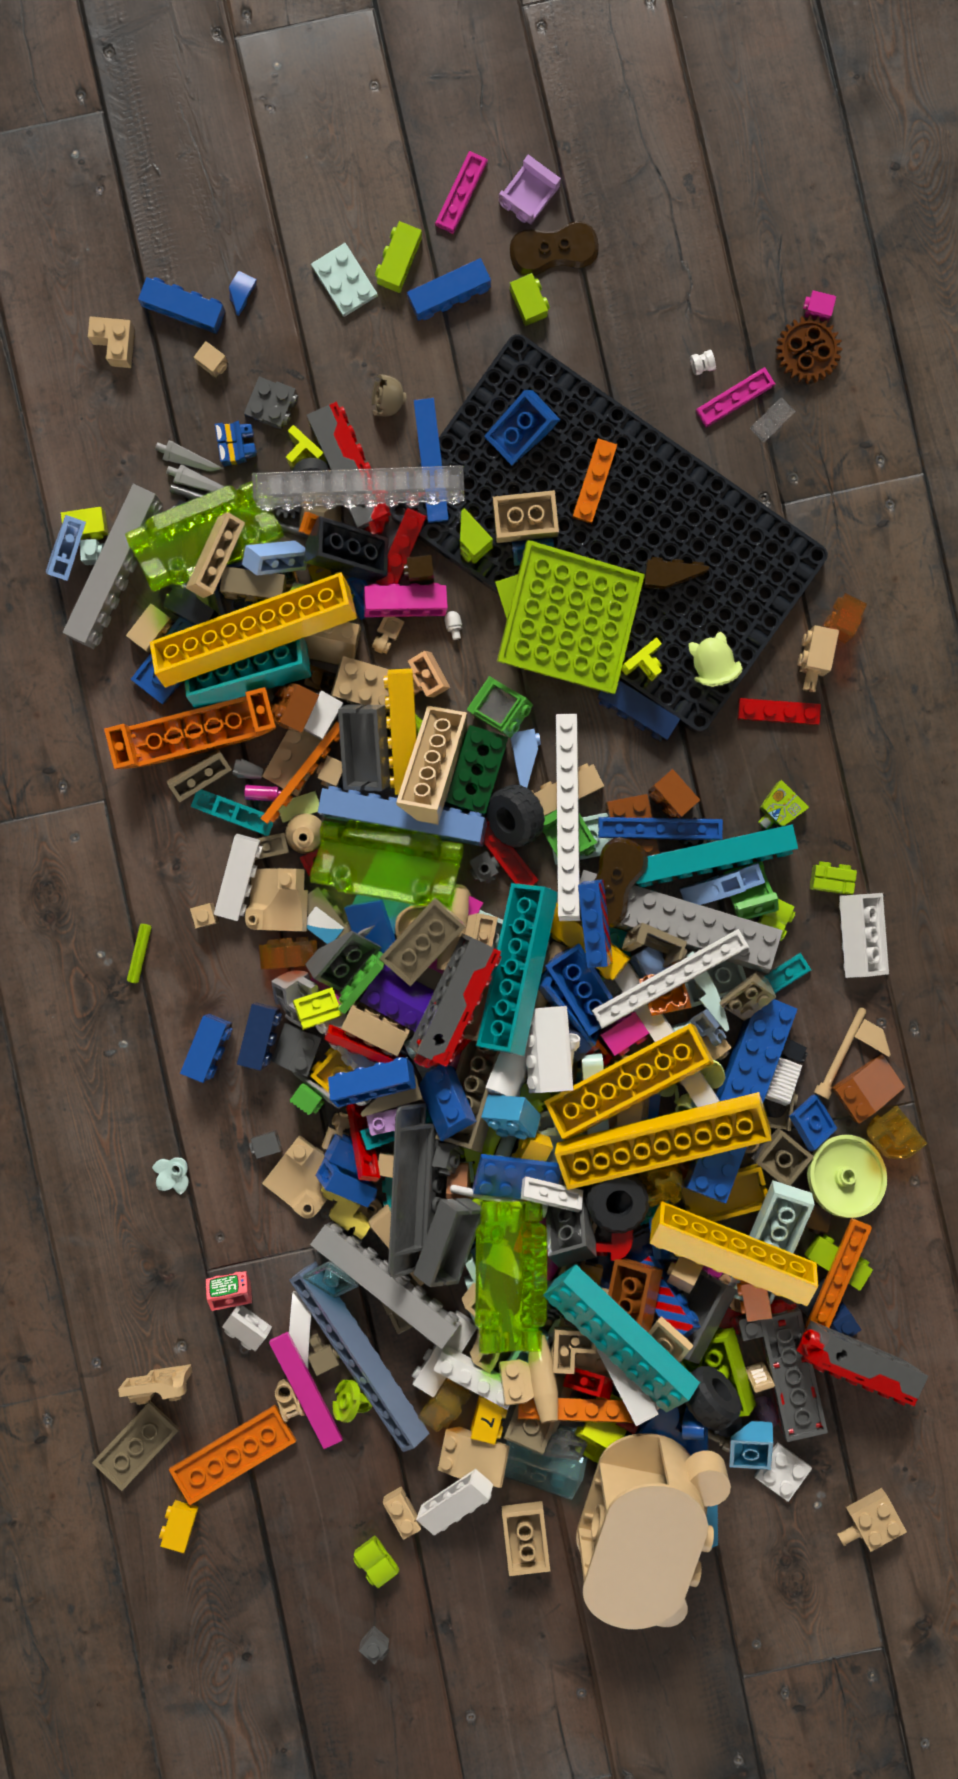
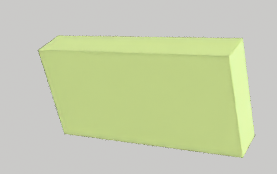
(302, 804)

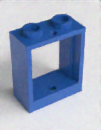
(346, 1183)

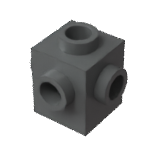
(484, 859)

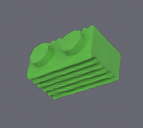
(307, 1099)

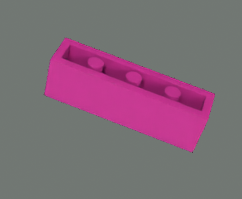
(405, 600)

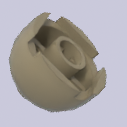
(387, 396)

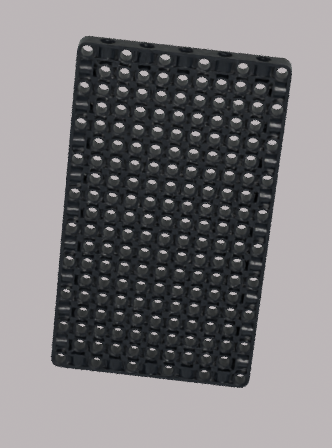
(665, 454)

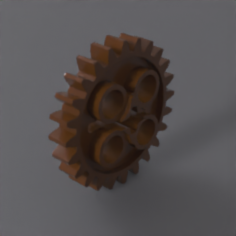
(818, 365)

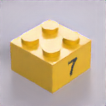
(487, 1421)

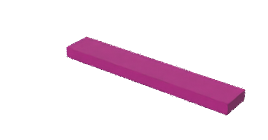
(305, 1390)

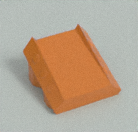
(671, 1001)

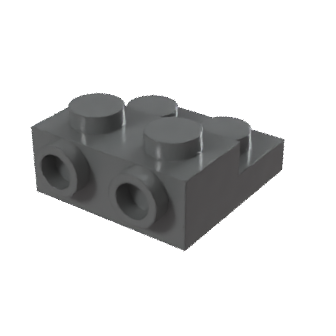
(271, 403)

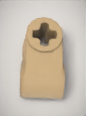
(288, 1403)

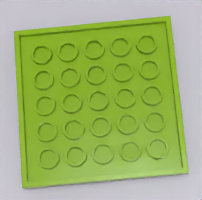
(570, 617)

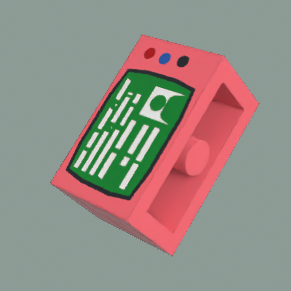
(228, 1291)

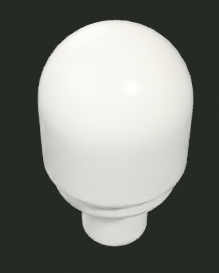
(453, 624)

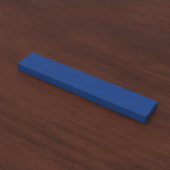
(429, 449)
(660, 828)

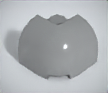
(291, 987)

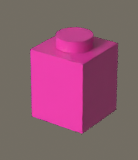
(819, 305)

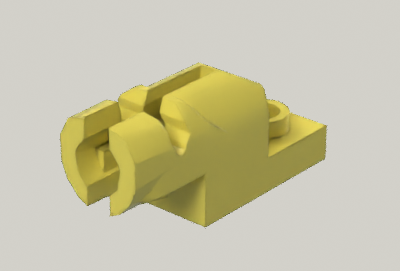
(345, 1214)

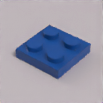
(813, 1122)

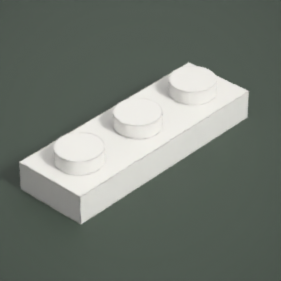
(551, 1194)

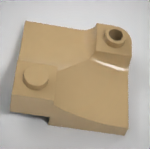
(278, 900)
(295, 1178)
(167, 1382)

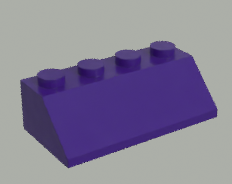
(397, 999)

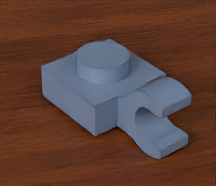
(707, 1025)

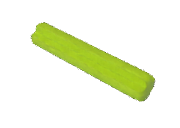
(139, 953)

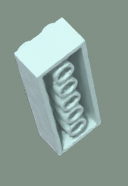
(781, 1220)

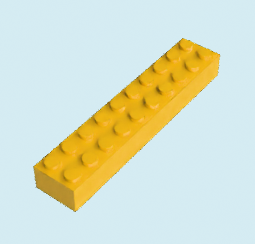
(253, 630)
(663, 1141)

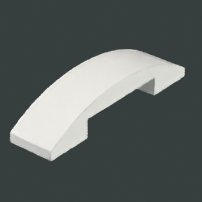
(300, 1326)

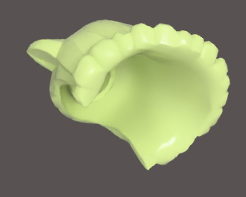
(714, 661)

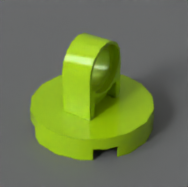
(349, 1401)

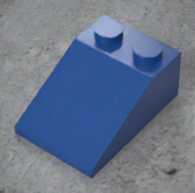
(522, 426)

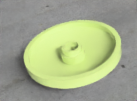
(847, 1176)

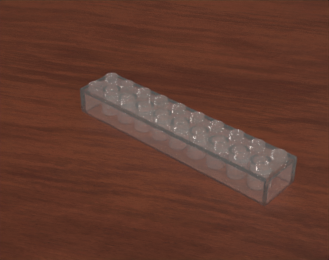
(358, 486)

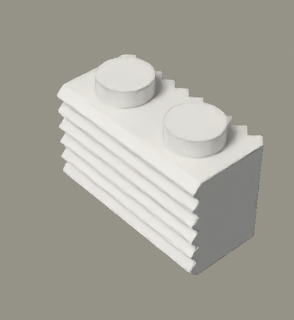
(783, 1082)

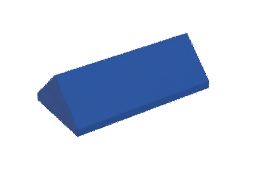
(579, 985)
(555, 998)

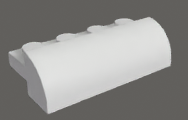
(508, 1075)

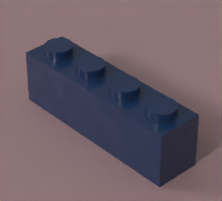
(640, 710)

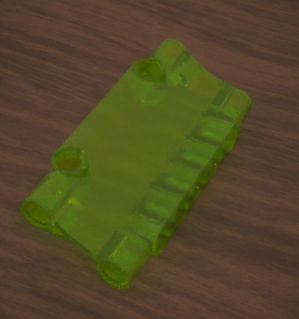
(175, 538)
(387, 863)
(510, 1276)

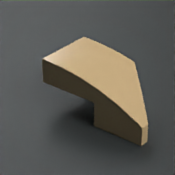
(873, 1036)

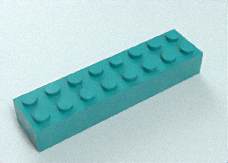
(719, 854)
(518, 975)
(621, 1339)

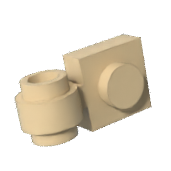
(389, 628)
(341, 1123)

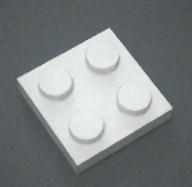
(785, 1474)

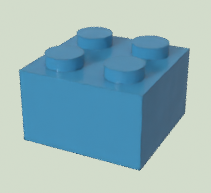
(511, 1116)

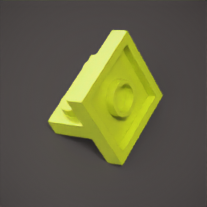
(303, 449)
(643, 659)

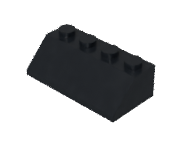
(347, 550)

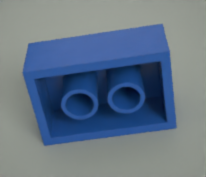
(206, 1048)

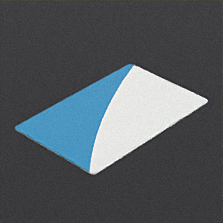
(323, 925)

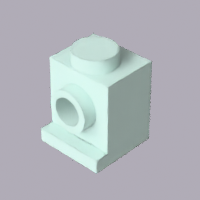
(90, 551)

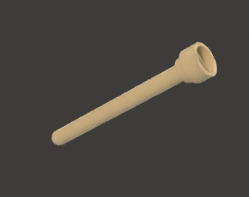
(824, 1088)

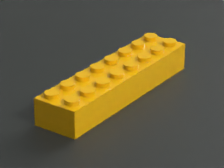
(629, 1082)
(734, 1253)

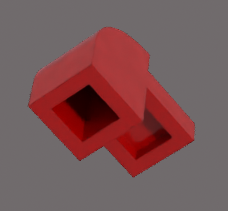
(618, 1247)

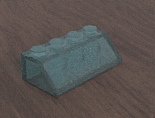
(544, 1472)

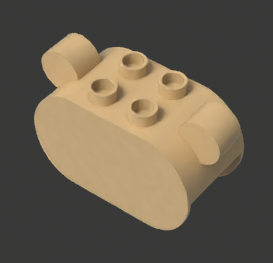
(647, 1529)

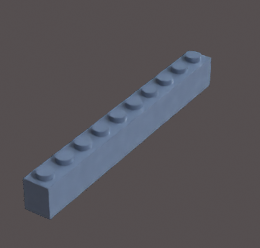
(362, 1362)

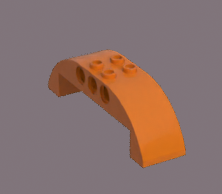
(191, 731)

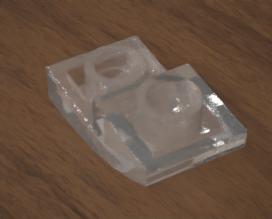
(772, 420)

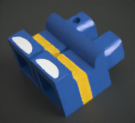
(231, 443)

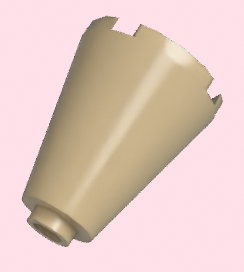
(304, 824)

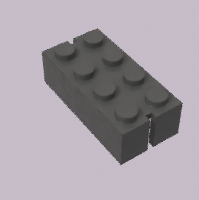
(364, 747)
(448, 1242)
(709, 1302)

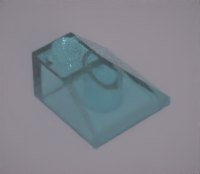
(331, 1279)

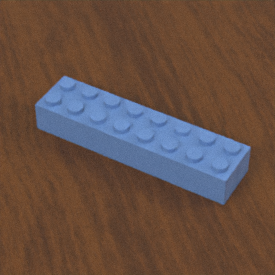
(376, 810)

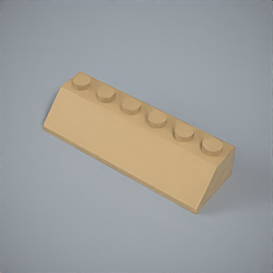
(432, 764)

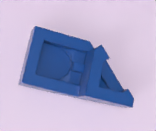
(240, 289)

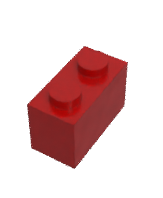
(589, 1383)

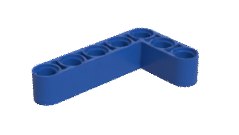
(694, 1433)

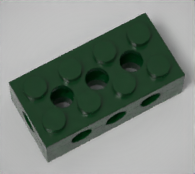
(483, 784)

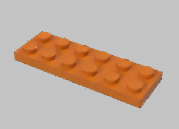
(232, 1455)

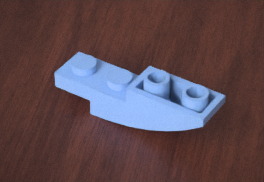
(723, 886)

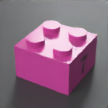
(624, 1033)

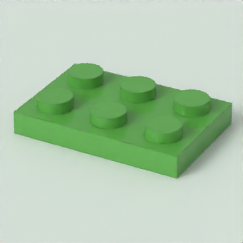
(361, 982)

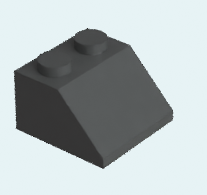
(297, 1049)

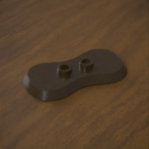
(569, 246)
(620, 867)

